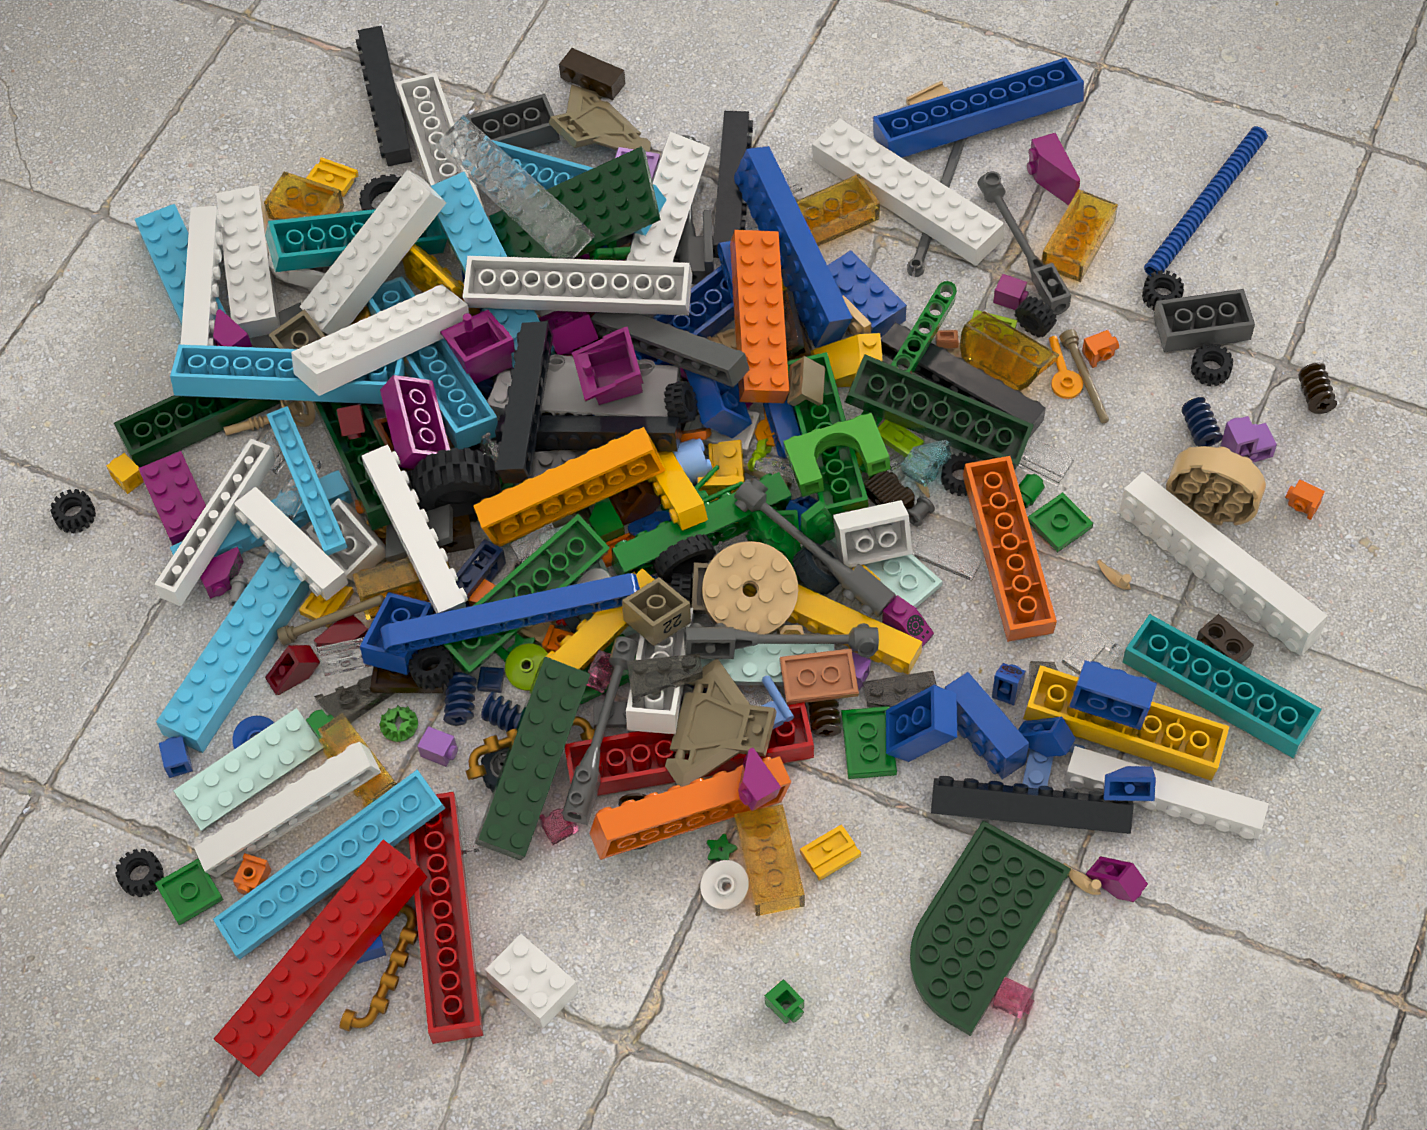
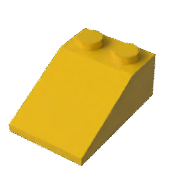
(848, 353)

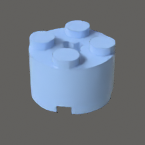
(692, 459)

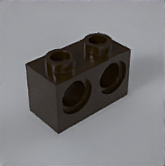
(1229, 639)

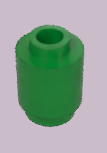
(1031, 488)

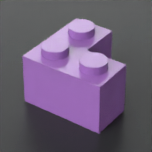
(1248, 439)

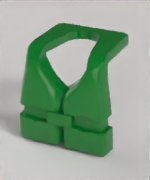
(611, 253)

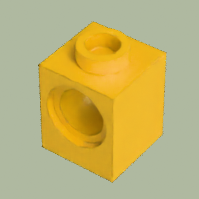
(125, 473)

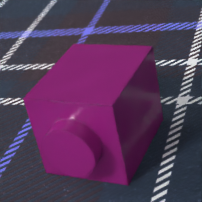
(1010, 292)

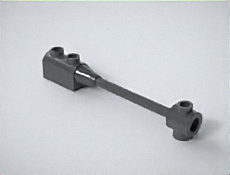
(690, 246)
(1044, 277)
(857, 583)
(721, 641)
(586, 775)

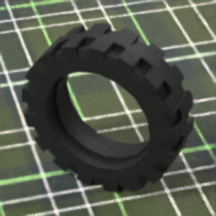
(376, 187)
(683, 555)

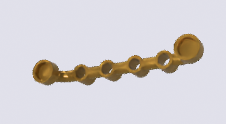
(492, 745)
(388, 980)

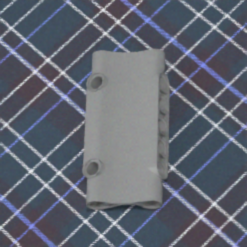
(565, 395)

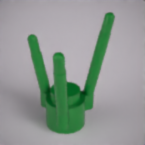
(703, 494)

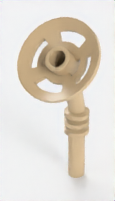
(295, 408)

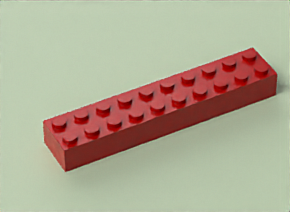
(640, 757)
(446, 928)
(320, 958)

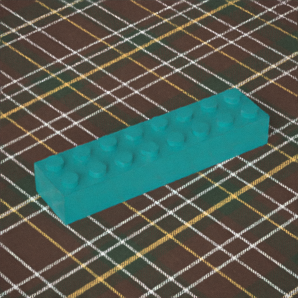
(322, 238)
(1221, 685)

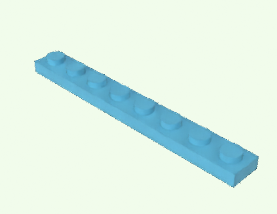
(307, 481)

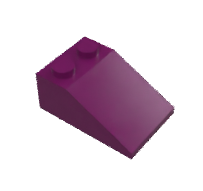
(1053, 167)
(570, 330)

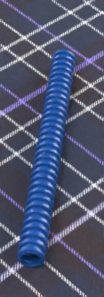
(1206, 201)

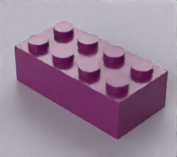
(413, 419)
(173, 494)

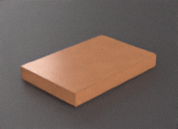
(818, 676)

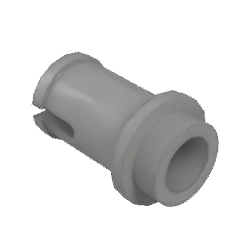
(238, 585)

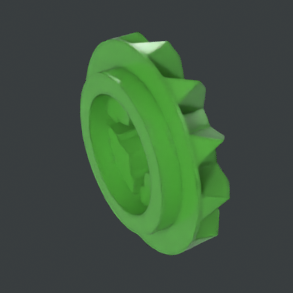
(407, 728)

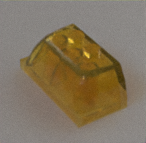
(1004, 351)

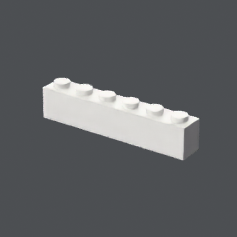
(290, 543)

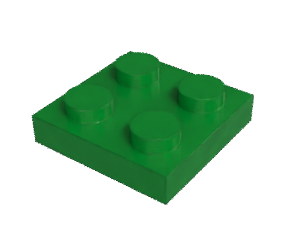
(1060, 522)
(189, 891)

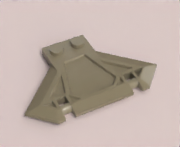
(595, 122)
(716, 726)

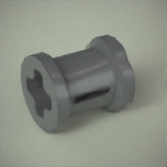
(920, 511)

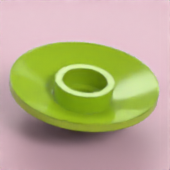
(514, 670)

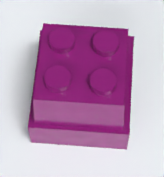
(480, 345)
(609, 368)

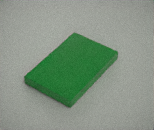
(866, 743)

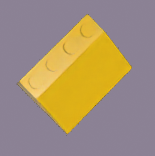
(426, 274)

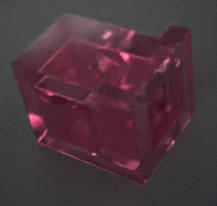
(600, 671)
(556, 827)
(1012, 990)

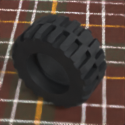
(455, 479)

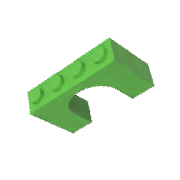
(858, 433)

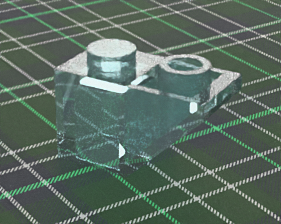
(925, 460)

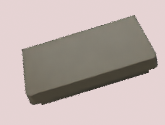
(806, 382)

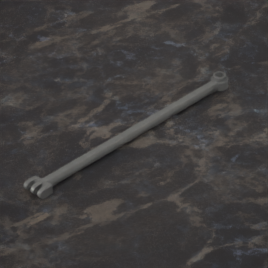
(946, 180)

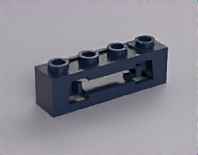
(487, 567)

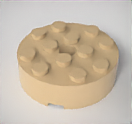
(1217, 484)
(754, 566)

